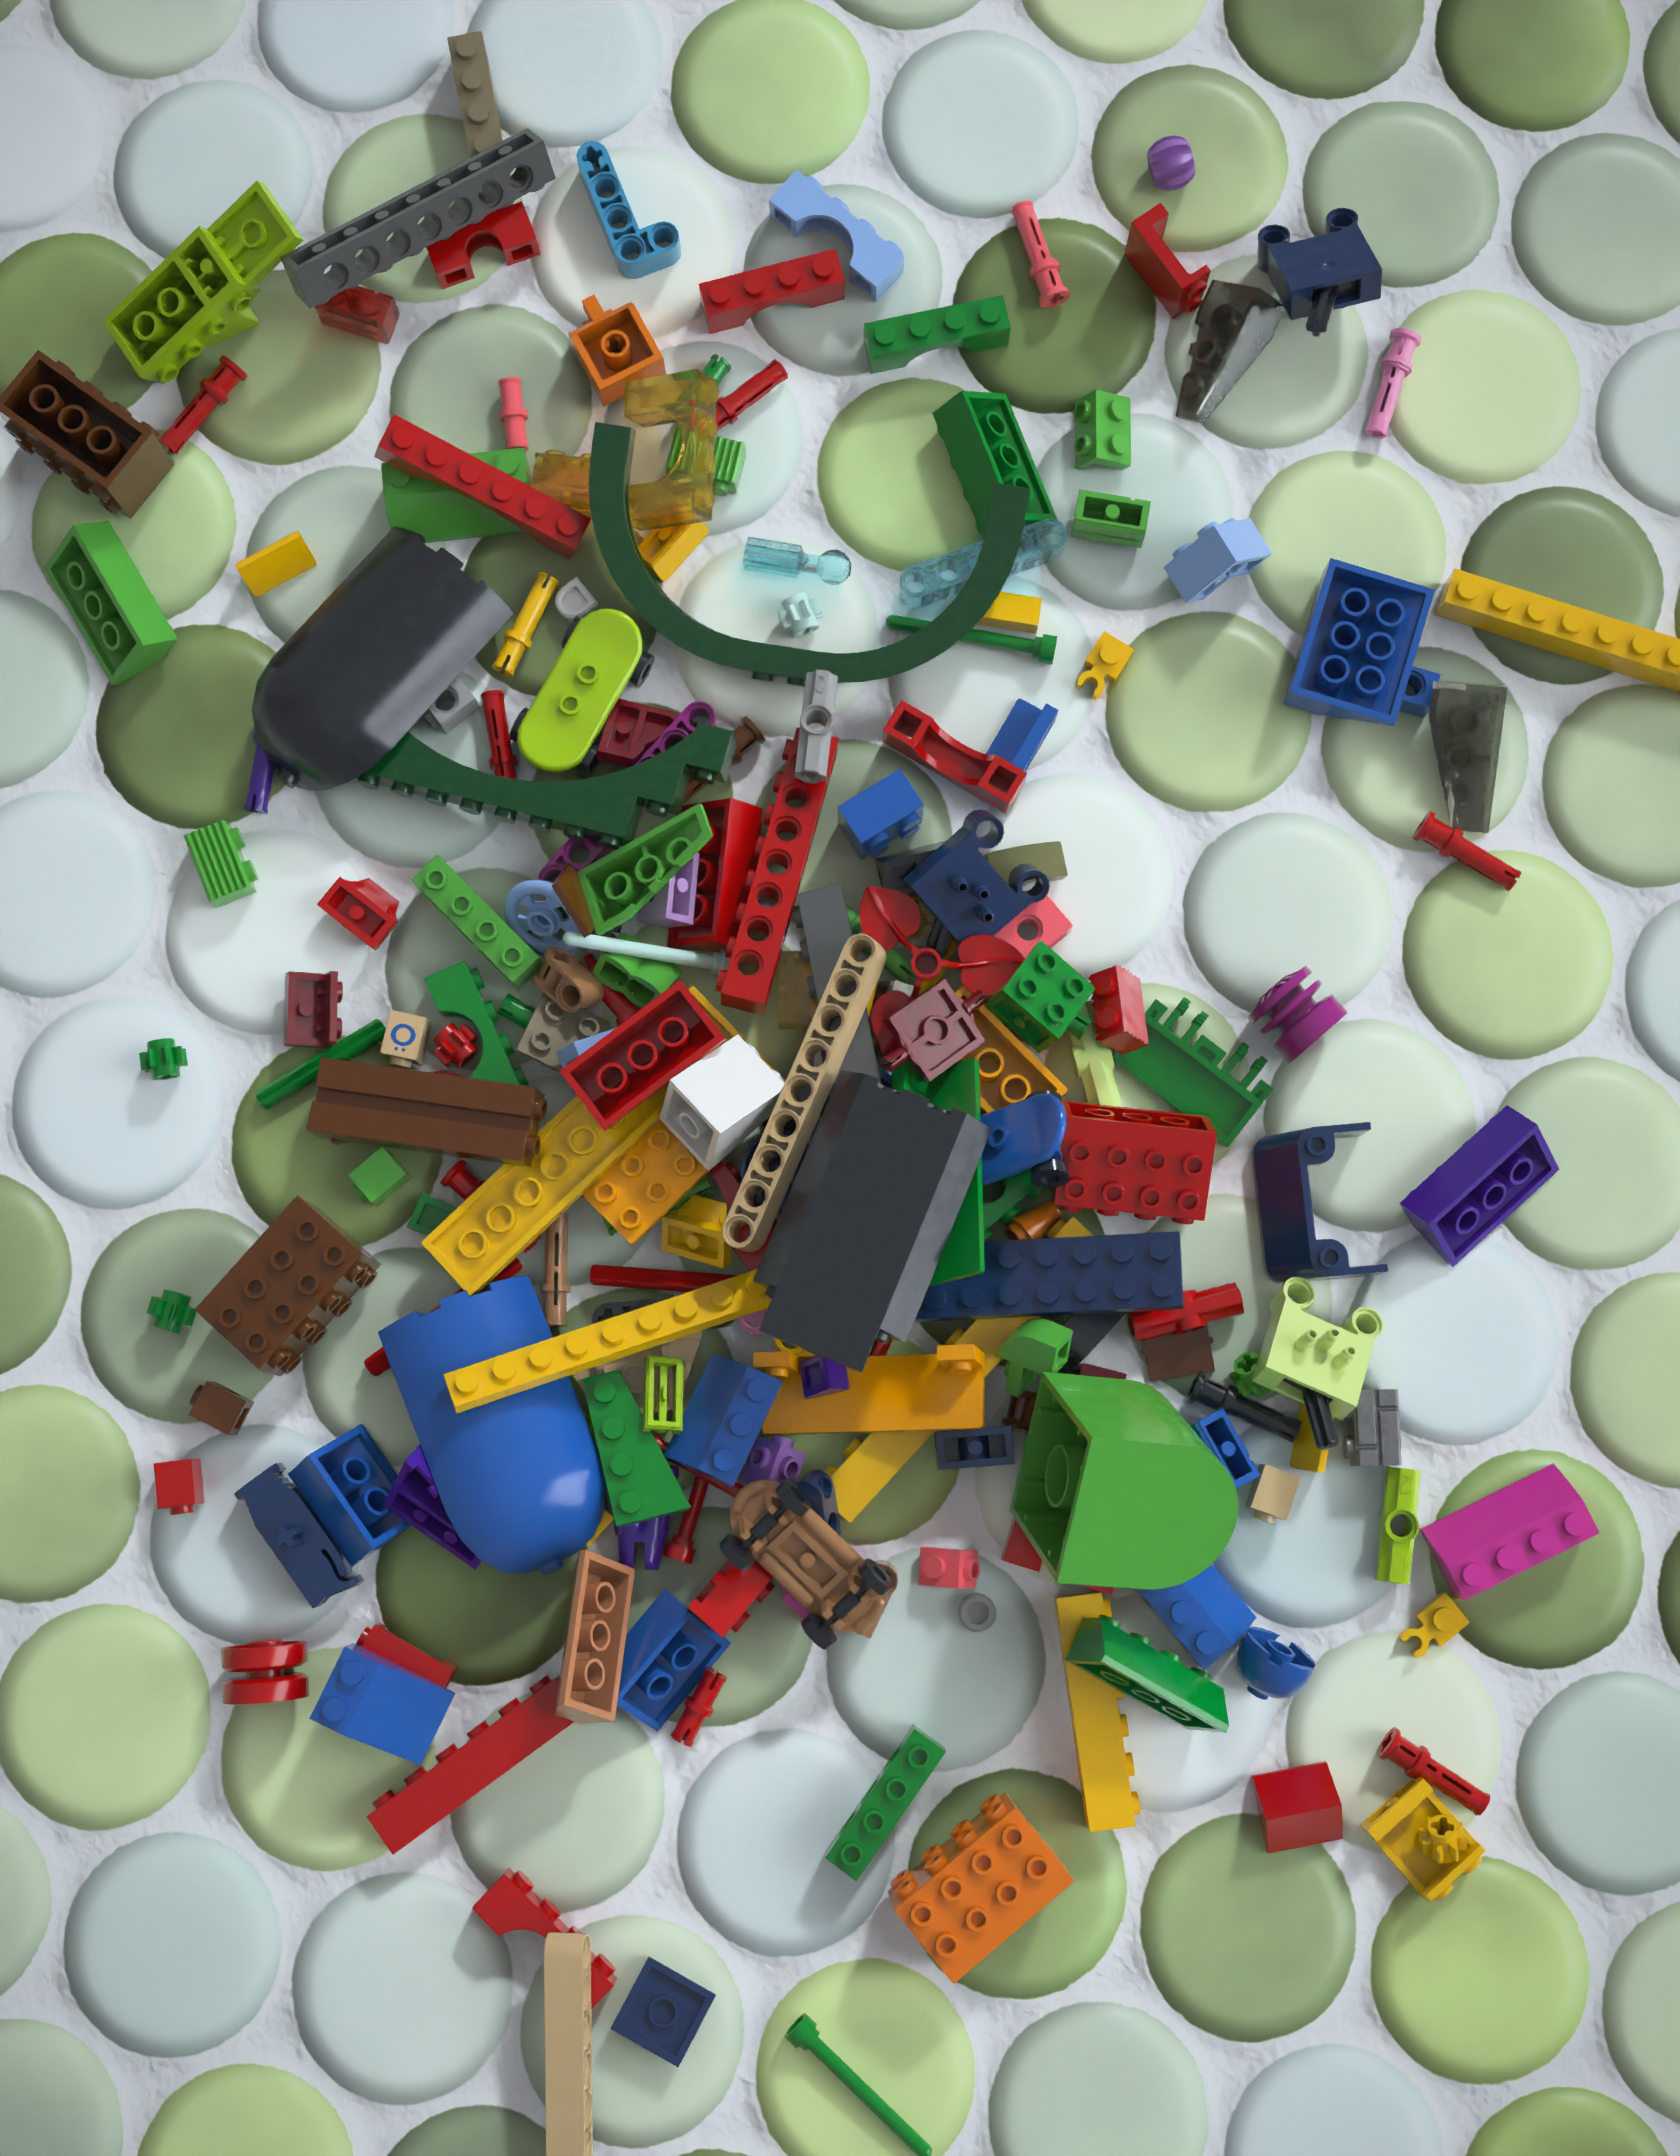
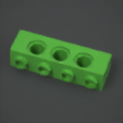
(477, 922)

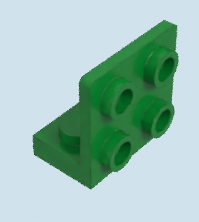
(1040, 997)

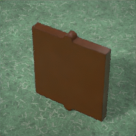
(572, 896)
(1179, 1354)

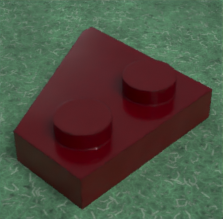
(632, 731)

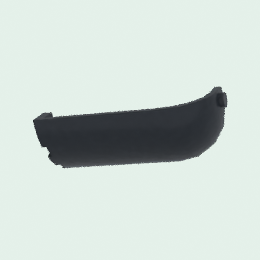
(371, 661)

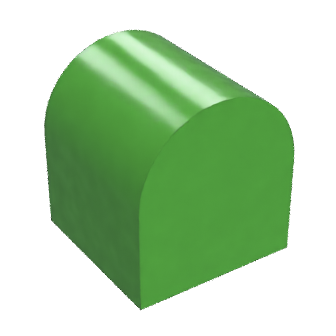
(1119, 1486)

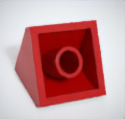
(1298, 1807)

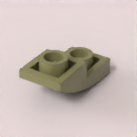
(1045, 856)

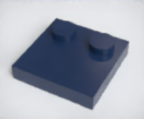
(663, 2011)

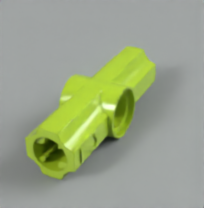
(1394, 1551)

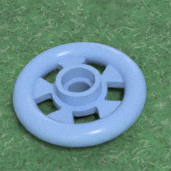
(542, 916)

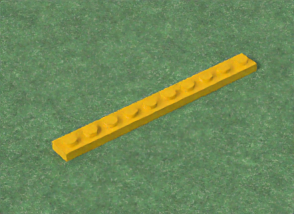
(605, 1341)

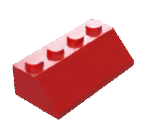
(721, 875)
(642, 1055)

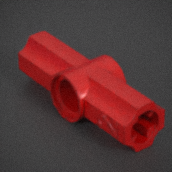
(1198, 1310)

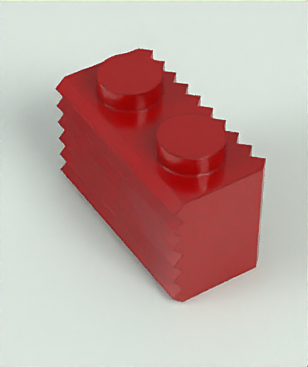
(1119, 1010)

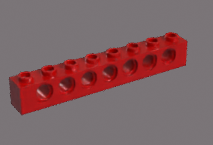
(752, 992)

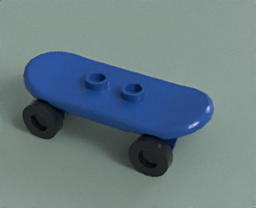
(1027, 1138)

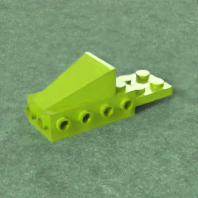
(203, 287)

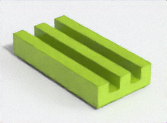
(662, 1424)

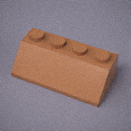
(594, 1640)

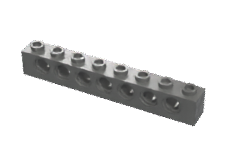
(402, 213)

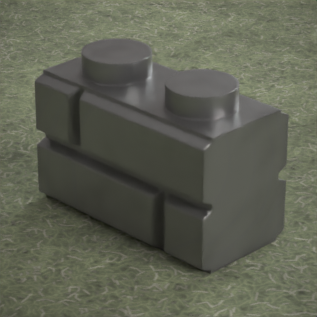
(1374, 1430)

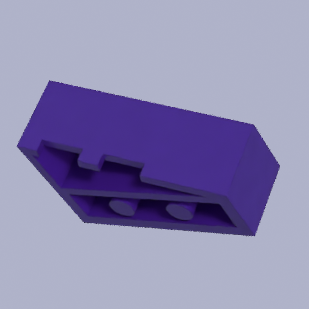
(419, 1504)

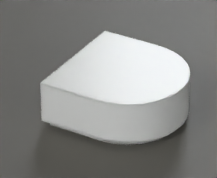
(575, 600)

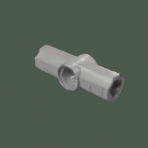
(815, 744)

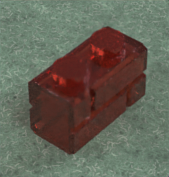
(361, 313)

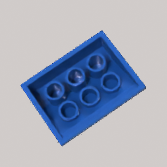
(1358, 645)

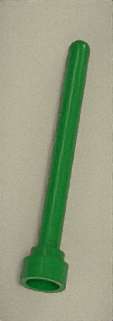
(1041, 648)
(804, 2034)

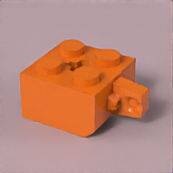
(609, 333)

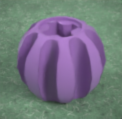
(1171, 163)

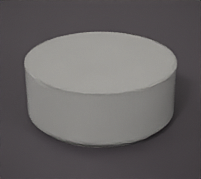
(977, 1612)

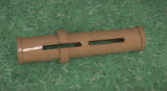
(556, 1314)

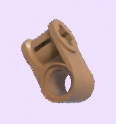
(567, 981)

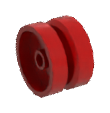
(265, 1666)

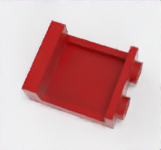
(1160, 268)
(406, 1655)

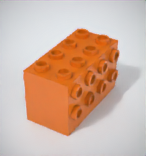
(978, 1886)

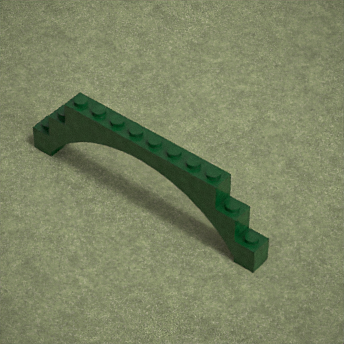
(594, 807)

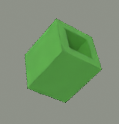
(378, 1177)

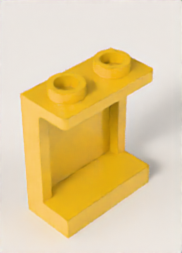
(1395, 1832)

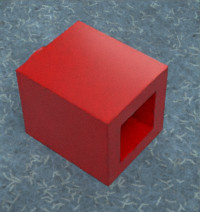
(179, 1485)

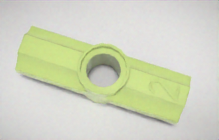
(1094, 1064)

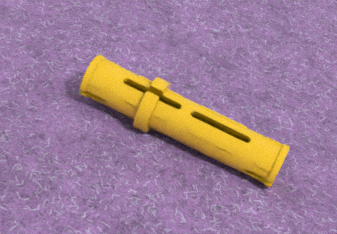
(525, 624)

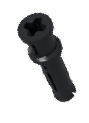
(1220, 1396)

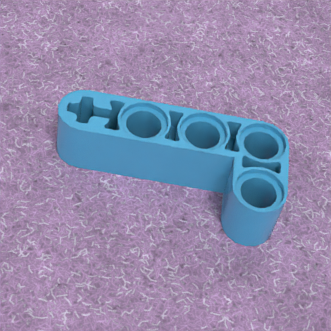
(617, 209)

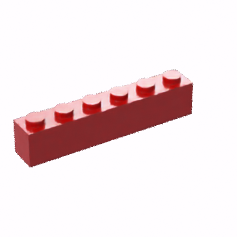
(469, 1768)

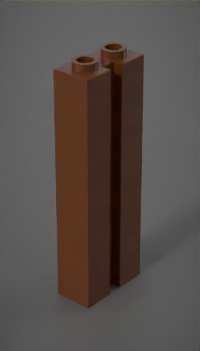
(427, 1112)

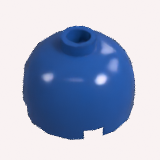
(1271, 1666)

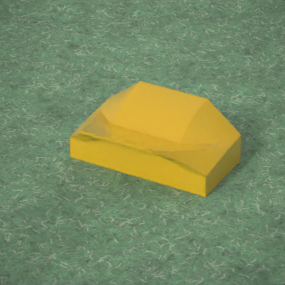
(697, 1232)

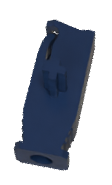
(297, 1536)

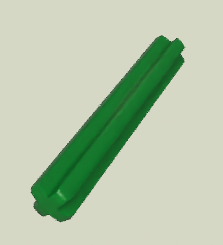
(308, 1071)

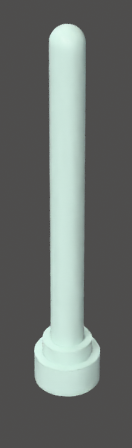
(607, 944)

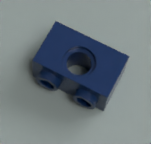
(974, 1448)

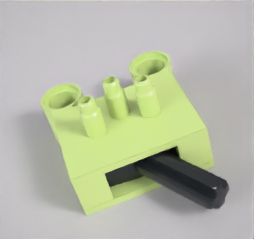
(1315, 1358)

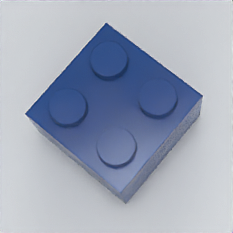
(881, 815)

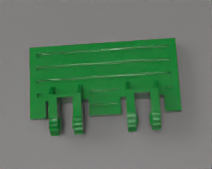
(1191, 1075)

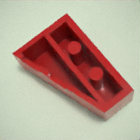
(729, 1595)

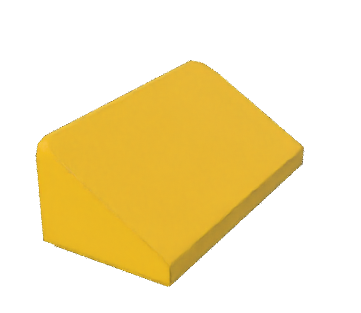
(670, 546)
(276, 564)
(1014, 613)
(1305, 1452)

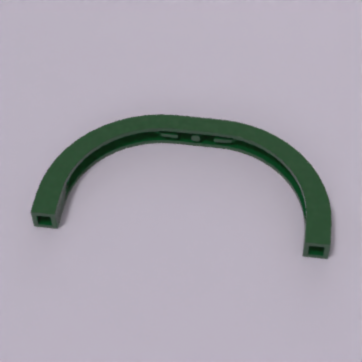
(613, 529)

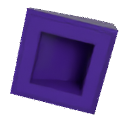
(822, 1377)

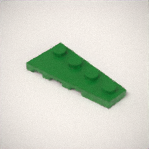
(632, 1461)

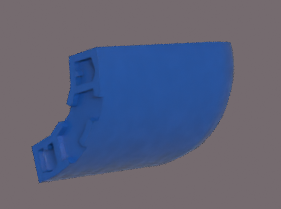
(511, 1472)

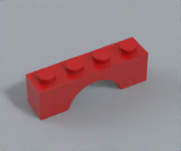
(804, 280)
(975, 772)
(514, 1906)

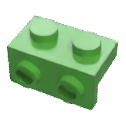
(1102, 430)

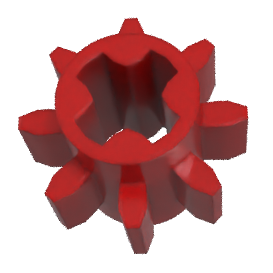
(455, 1045)

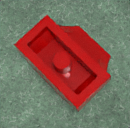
(361, 909)

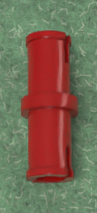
(698, 1706)

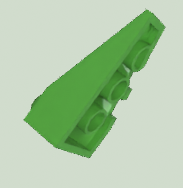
(634, 873)

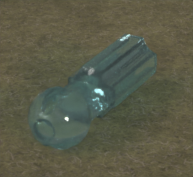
(791, 560)

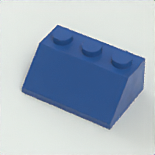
(723, 1419)
(347, 1493)
(1201, 1615)
(665, 1659)

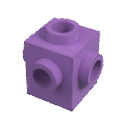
(774, 1460)

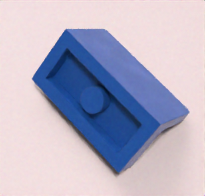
(1023, 733)

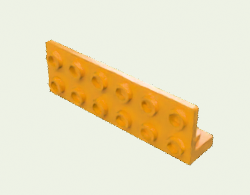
(646, 1182)
(887, 1396)

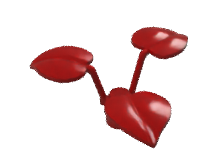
(894, 916)

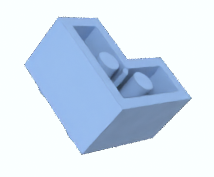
(1216, 556)

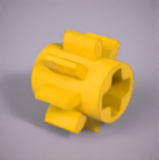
(1442, 1839)

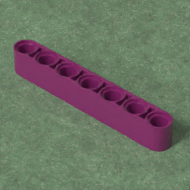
(674, 733)

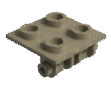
(554, 1029)

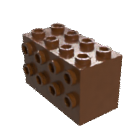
(84, 435)
(288, 1288)

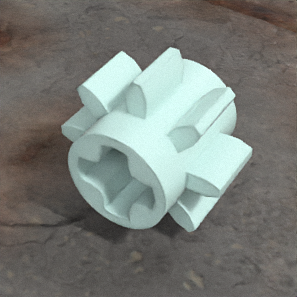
(800, 614)

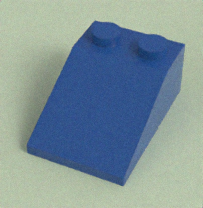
(382, 1704)

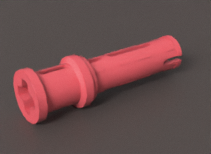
(1043, 268)

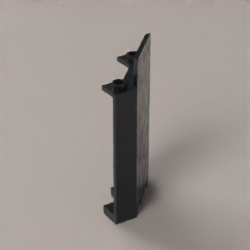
(866, 1219)

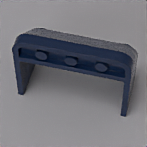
(1286, 1205)

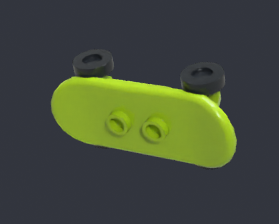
(581, 691)

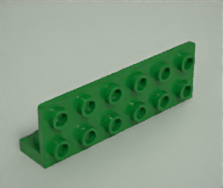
(957, 1089)

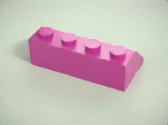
(1508, 1532)

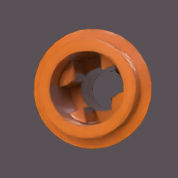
(1034, 1222)

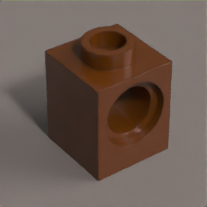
(220, 1407)

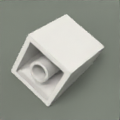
(720, 1100)

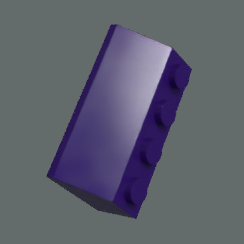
(1480, 1185)

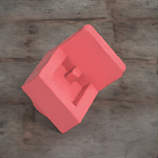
(948, 1568)

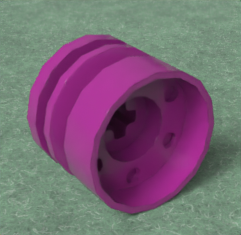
(1297, 1013)

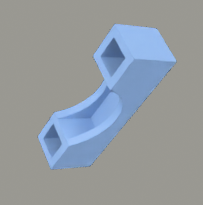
(805, 208)

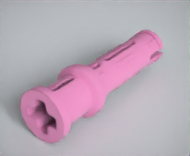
(1395, 369)

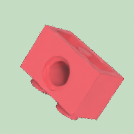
(1044, 918)

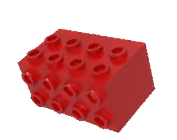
(1136, 1162)

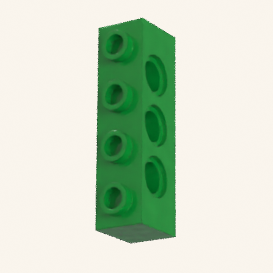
(884, 1802)

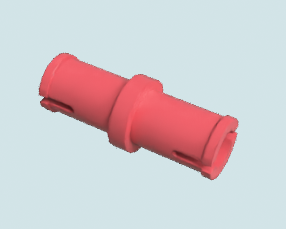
(513, 413)

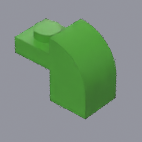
(1031, 1349)

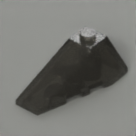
(1232, 333)
(1466, 741)

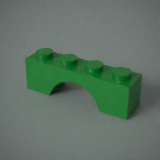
(971, 325)
(459, 995)

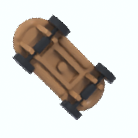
(807, 1558)

